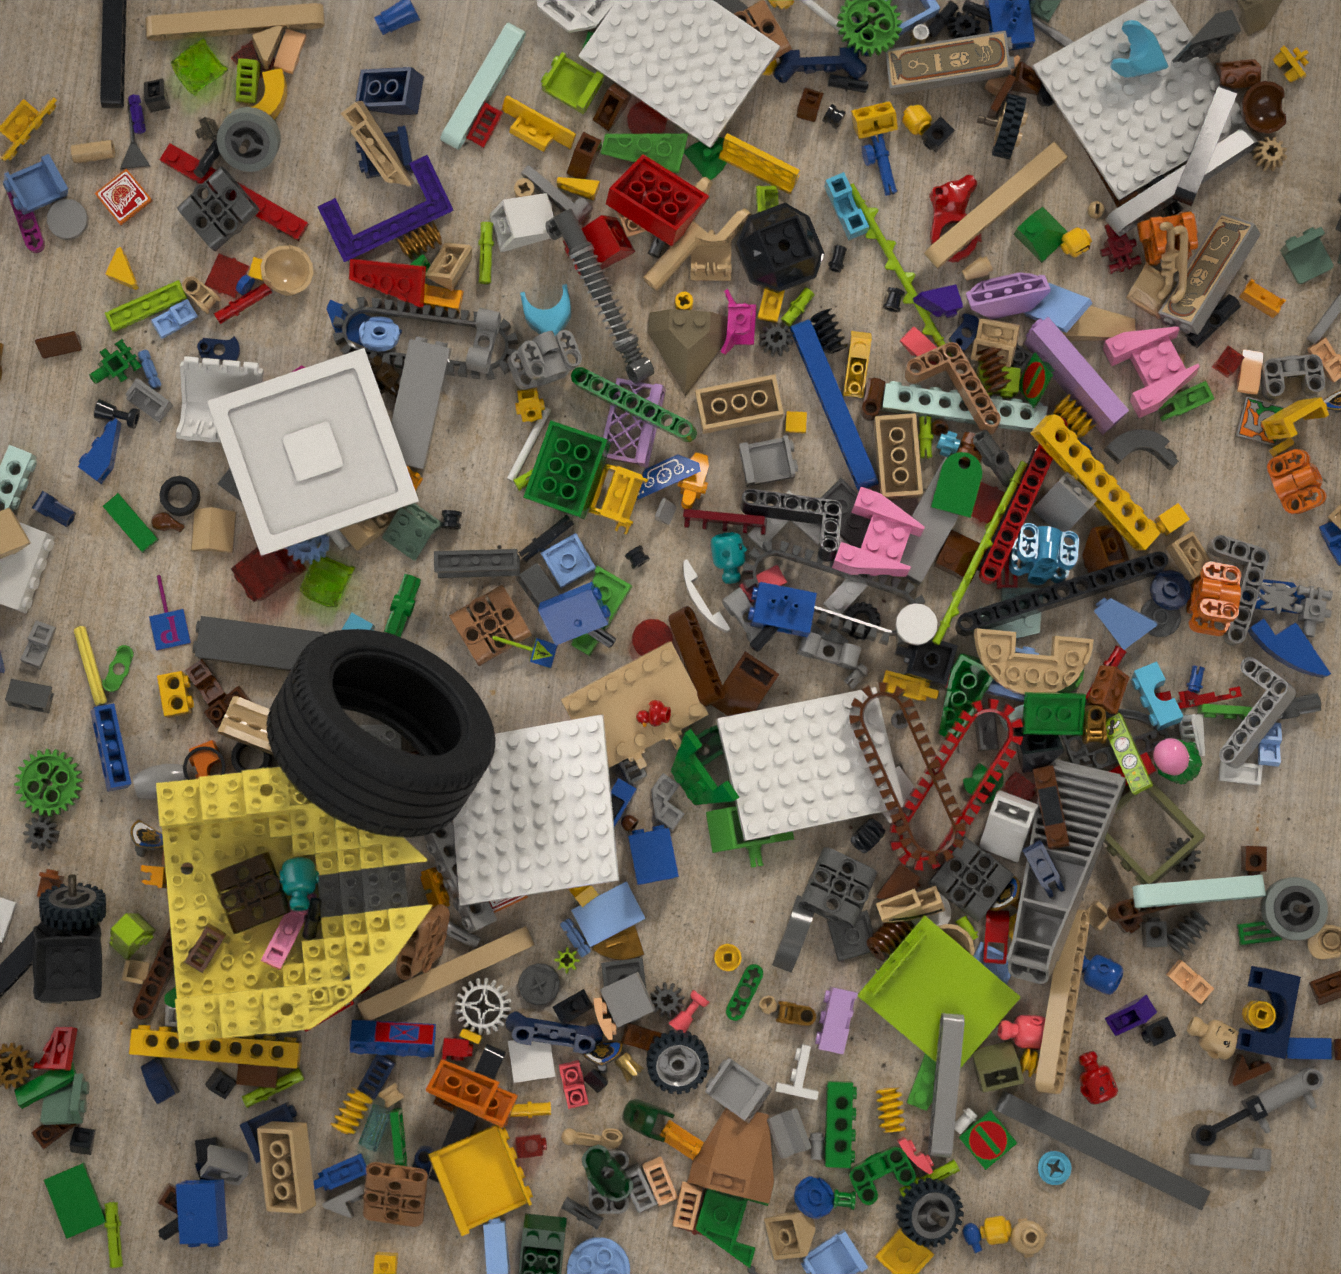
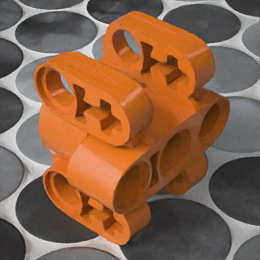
(1155, 240)
(1297, 481)
(1214, 598)

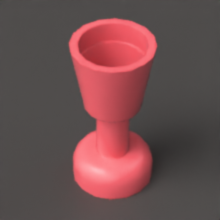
(683, 1019)

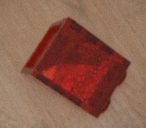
(266, 573)

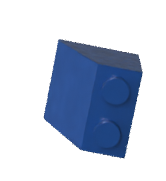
(653, 855)

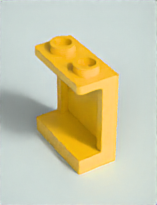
(1281, 423)

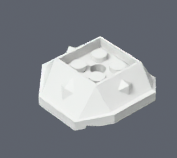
(576, 14)

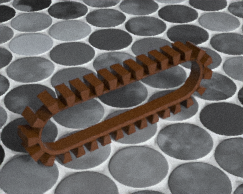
(914, 716)

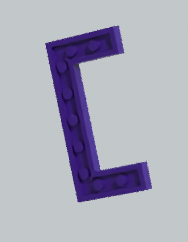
(352, 245)

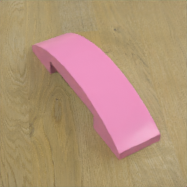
(284, 937)

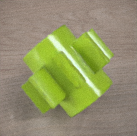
(562, 964)

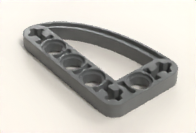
(1083, 754)

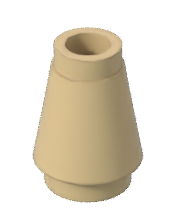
(979, 268)

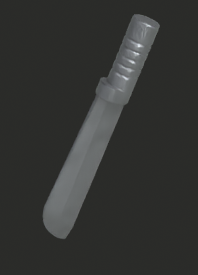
(1051, 32)

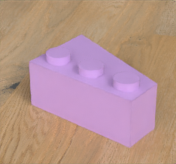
(835, 1020)

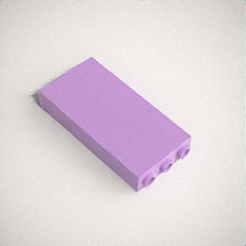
(1075, 375)

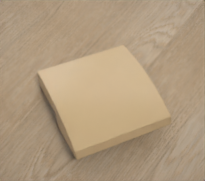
(997, 335)

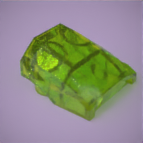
(197, 67)
(326, 581)

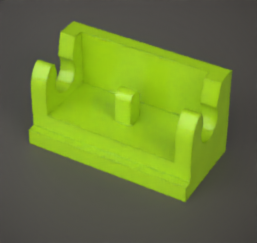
(766, 197)

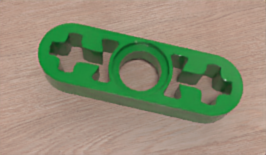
(742, 1009)

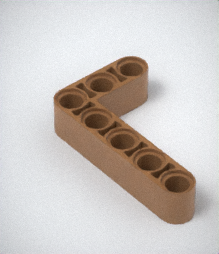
(960, 381)

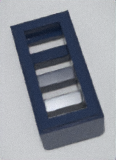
(386, 1061)

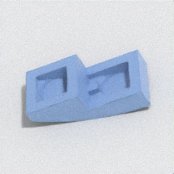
(174, 319)
(1270, 747)

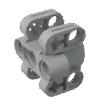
(544, 359)

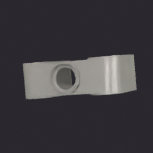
(487, 328)
(1292, 367)
(737, 605)
(844, 655)
(609, 1207)

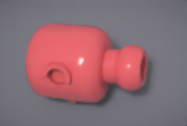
(1025, 1031)

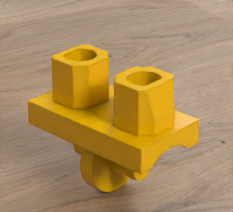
(1285, 56)

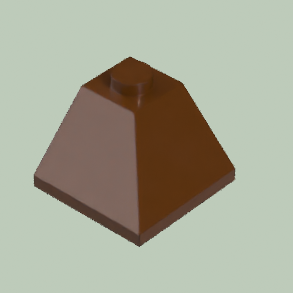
(1103, 548)
(957, 554)

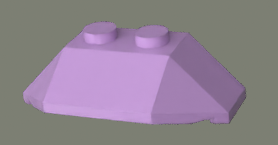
(1008, 294)

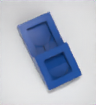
(1332, 538)
(1309, 1048)

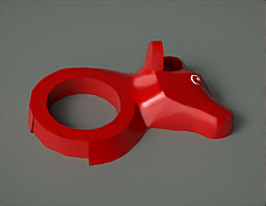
(950, 207)

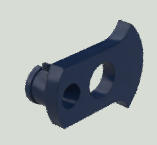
(968, 322)
(232, 349)

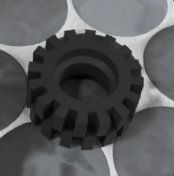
(864, 608)

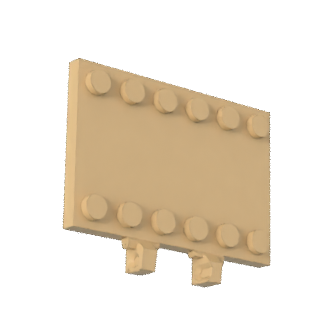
(629, 690)

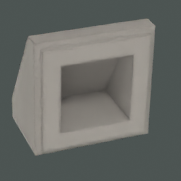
(665, 511)

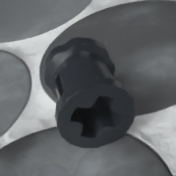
(890, 305)

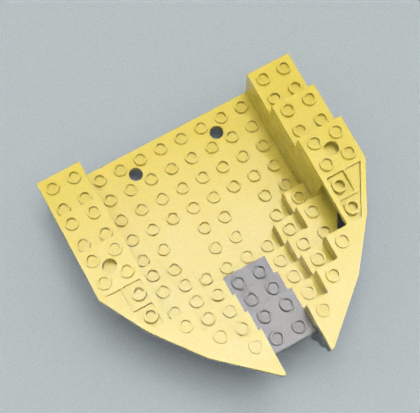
(361, 911)

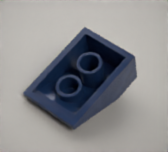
(390, 90)

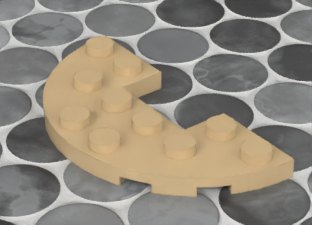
(1029, 671)

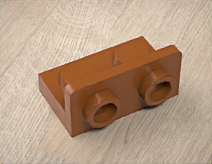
(1239, 73)
(1108, 688)

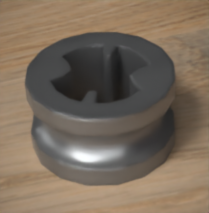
(894, 720)

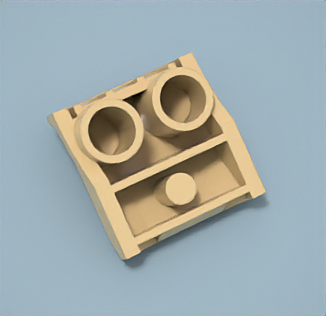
(1146, 289)

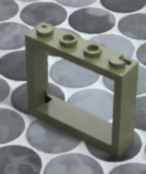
(1178, 816)

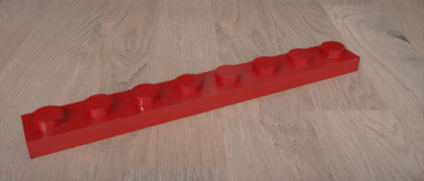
(269, 211)

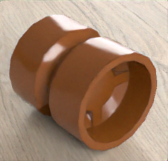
(968, 447)

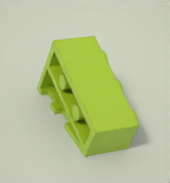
(130, 934)

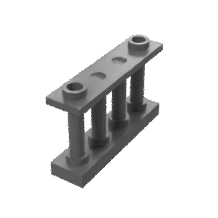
(477, 563)

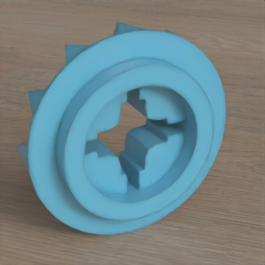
(1057, 1177)

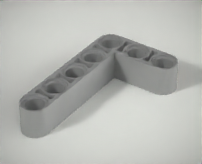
(1246, 585)
(1258, 712)

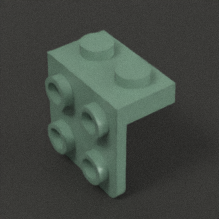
(1307, 255)
(66, 1104)

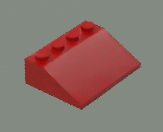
(656, 199)

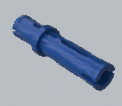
(881, 156)

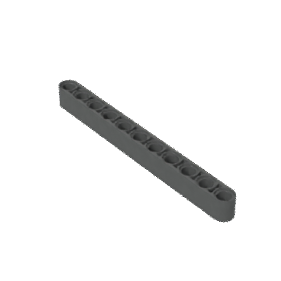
(1102, 1150)

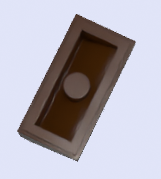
(59, 344)
(1327, 988)

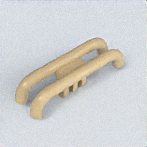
(1174, 261)

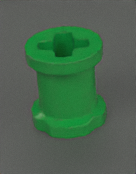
(844, 1203)

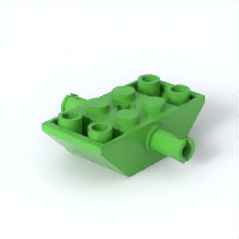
(727, 835)

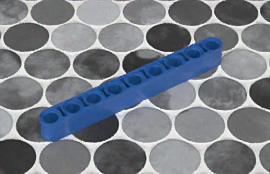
(833, 405)

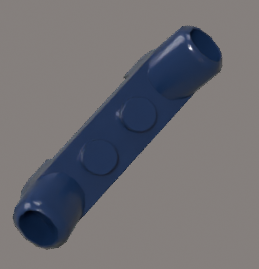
(846, 60)
(526, 1030)

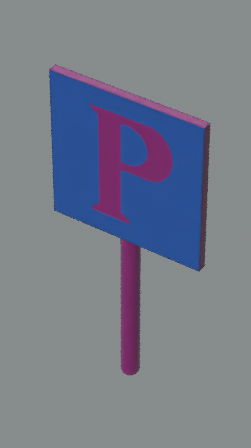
(169, 627)

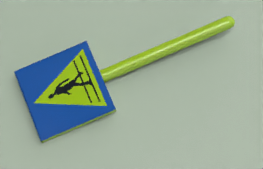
(541, 653)

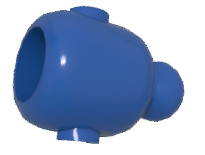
(1102, 974)

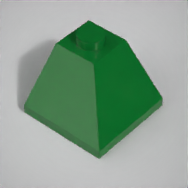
(1040, 234)

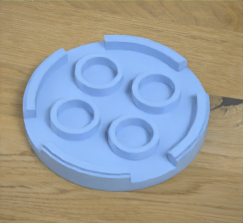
(598, 1256)

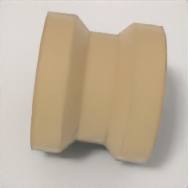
(527, 191)
(391, 1095)

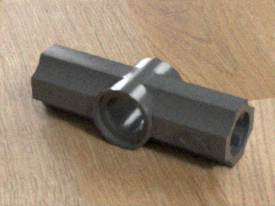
(994, 457)
(1301, 705)

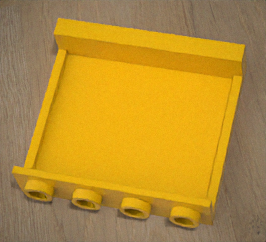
(480, 1178)

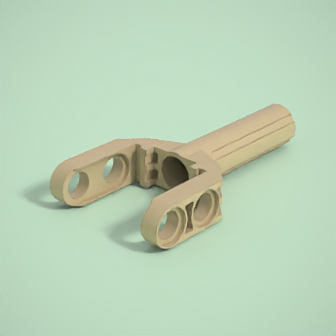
(693, 237)

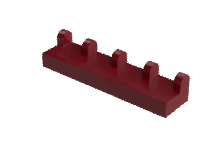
(725, 519)

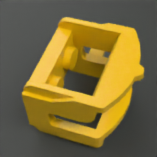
(619, 496)

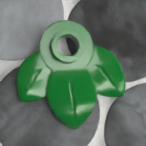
(978, 772)

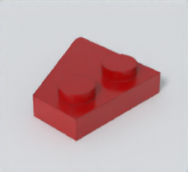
(58, 1050)

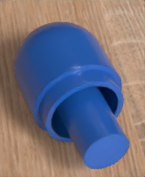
(972, 1236)

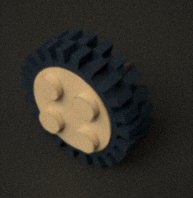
(1007, 126)

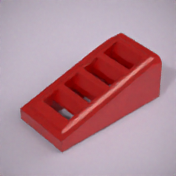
(482, 114)

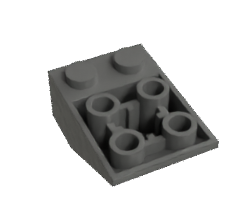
(1211, 38)

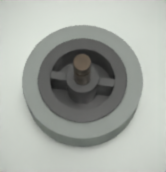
(248, 139)
(1294, 908)

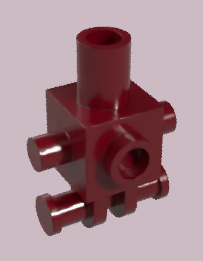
(1117, 249)

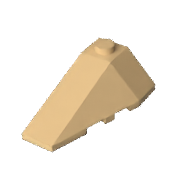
(1099, 325)

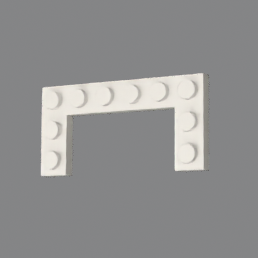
(846, 592)

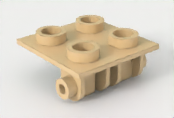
(711, 263)

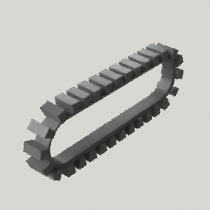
(426, 316)
(767, 547)

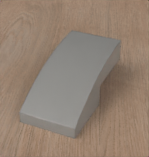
(38, 645)

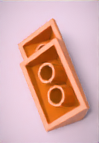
(472, 1092)

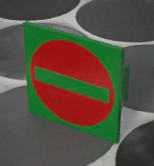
(1035, 379)
(987, 1140)

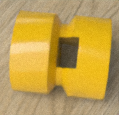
(727, 957)
(1258, 1014)

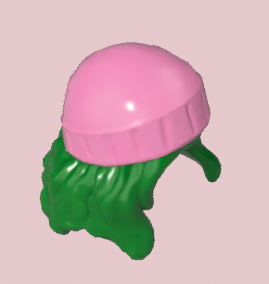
(1177, 760)

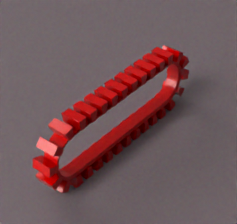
(992, 705)

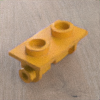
(433, 879)
(681, 1140)

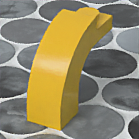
(275, 93)

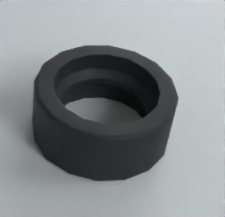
(164, 491)
(235, 758)

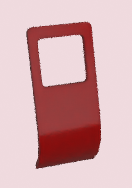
(996, 931)

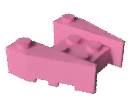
(1155, 364)
(883, 541)

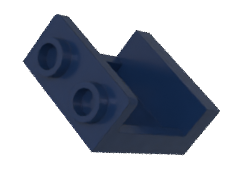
(399, 143)
(282, 1113)

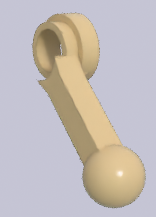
(570, 1137)

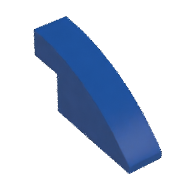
(1289, 648)

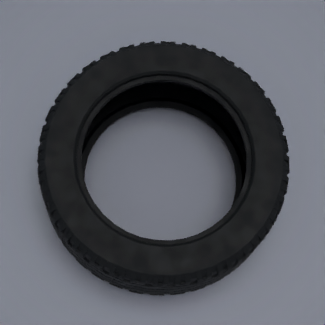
(359, 775)

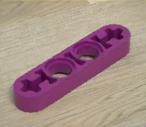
(36, 228)

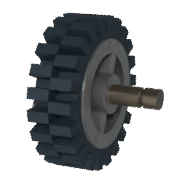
(72, 905)
(929, 1212)

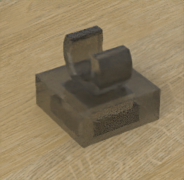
(208, 129)

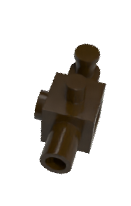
(385, 376)

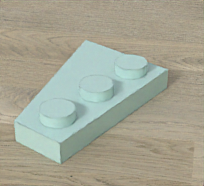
(1023, 627)

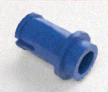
(1195, 679)

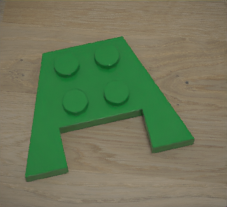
(695, 779)
(721, 1220)

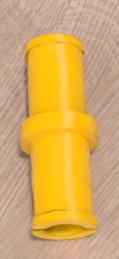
(531, 1109)

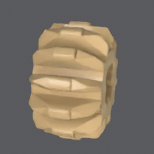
(1265, 159)

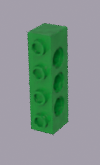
(832, 1157)

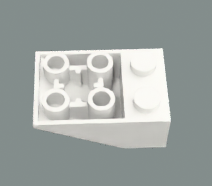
(1008, 826)

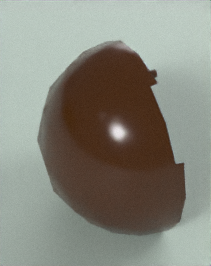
(1263, 107)

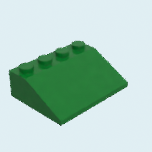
(567, 469)

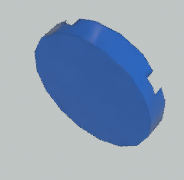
(814, 1197)

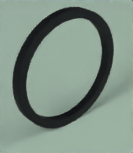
(202, 748)

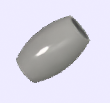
(146, 780)

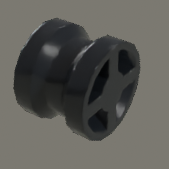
(834, 116)
(451, 519)
(637, 557)

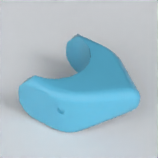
(1144, 55)
(551, 319)

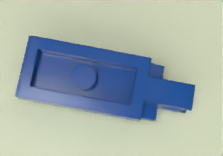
(341, 1173)

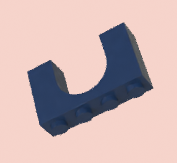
(1283, 993)

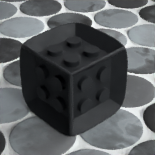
(67, 963)

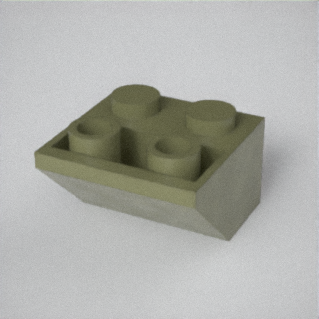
(997, 1066)

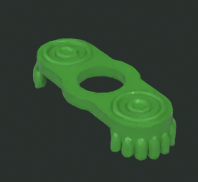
(125, 656)

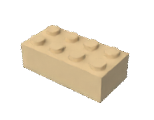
(739, 404)
(898, 456)
(286, 1167)

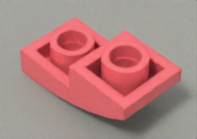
(917, 343)
(772, 576)
(573, 1084)
(923, 1162)

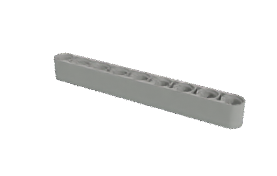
(1161, 193)

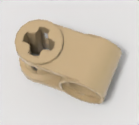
(202, 296)

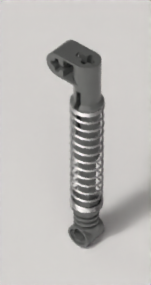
(581, 250)

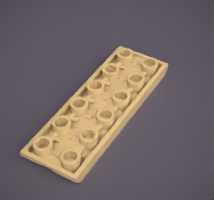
(246, 724)

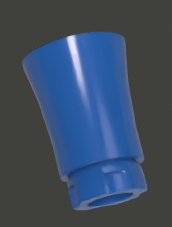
(397, 16)

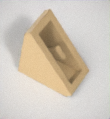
(267, 44)

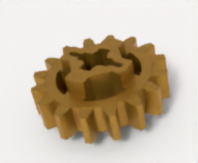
(18, 1069)

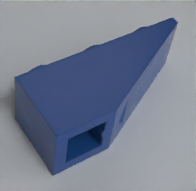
(101, 458)

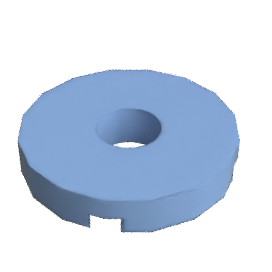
(379, 342)

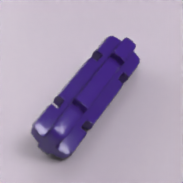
(136, 114)

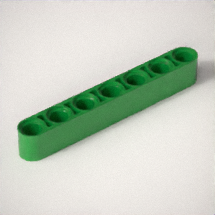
(627, 397)

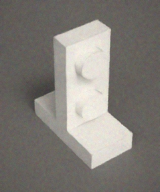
(798, 1076)

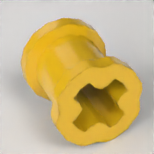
(680, 298)

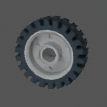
(677, 1047)

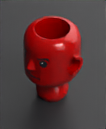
(1096, 1080)

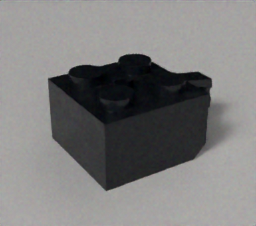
(919, 667)

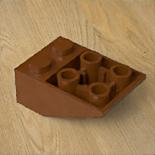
(746, 686)

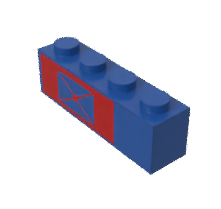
(392, 1038)

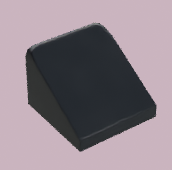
(595, 1080)
(220, 1083)
(82, 1140)

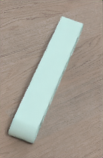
(483, 85)
(1198, 891)

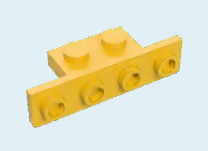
(21, 122)
(535, 127)

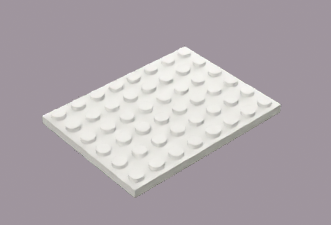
(681, 59)
(804, 765)

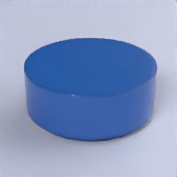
(868, 155)
(245, 284)

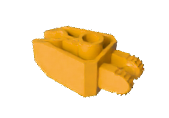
(694, 485)

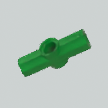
(402, 605)

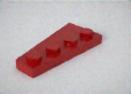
(393, 279)

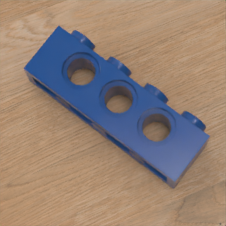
(110, 747)

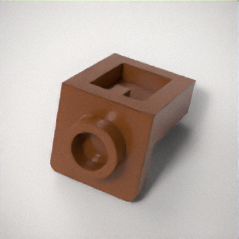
(49, 879)

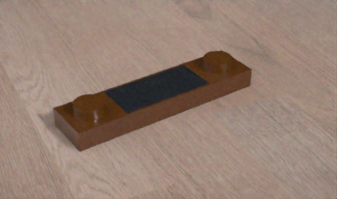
(1051, 807)

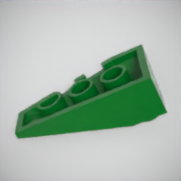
(966, 684)

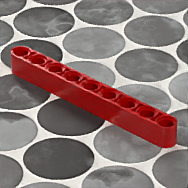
(1018, 509)

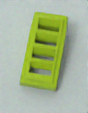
(255, 73)

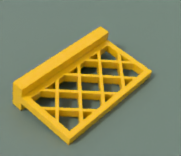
(759, 164)

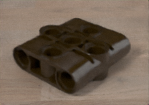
(229, 878)

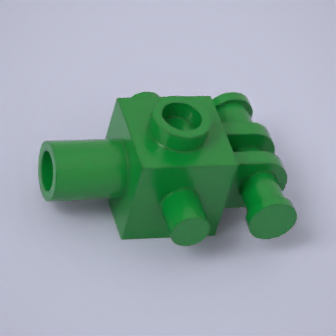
(115, 364)

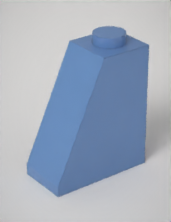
(1123, 622)

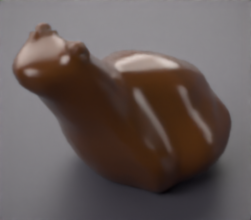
(164, 522)

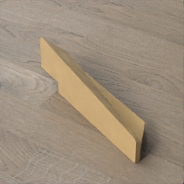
(376, 145)

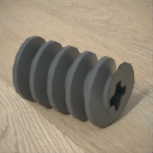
(1187, 932)

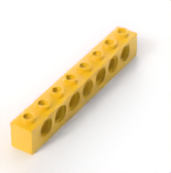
(1112, 510)
(291, 1057)

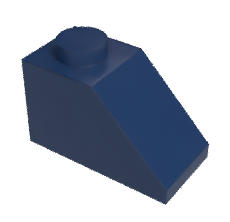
(159, 1080)

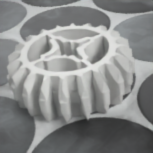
(466, 1004)

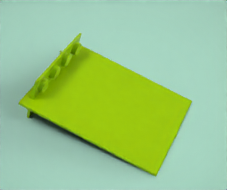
(934, 977)

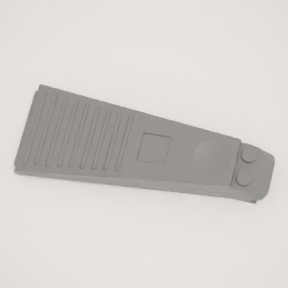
(1042, 922)

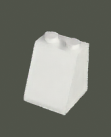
(521, 221)

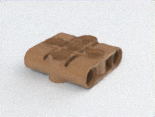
(763, 17)
(501, 603)
(425, 944)
(395, 1194)

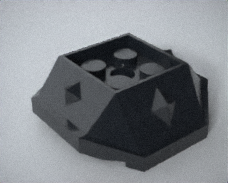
(763, 259)

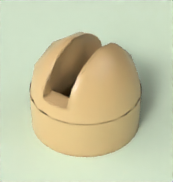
(1091, 209)
(765, 1001)

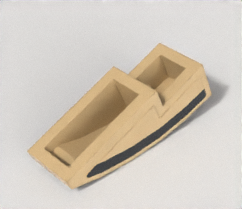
(911, 905)

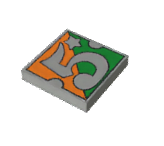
(1250, 420)

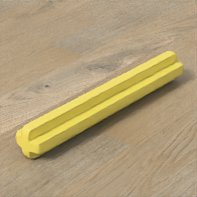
(90, 665)

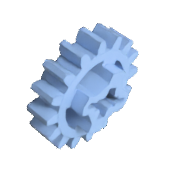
(308, 549)

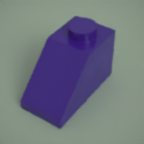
(940, 301)
(1131, 1015)

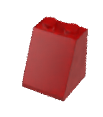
(607, 239)

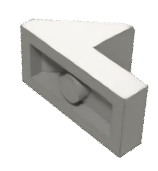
(340, 1203)

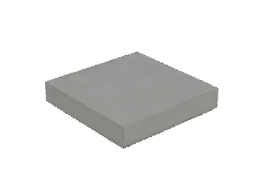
(627, 999)

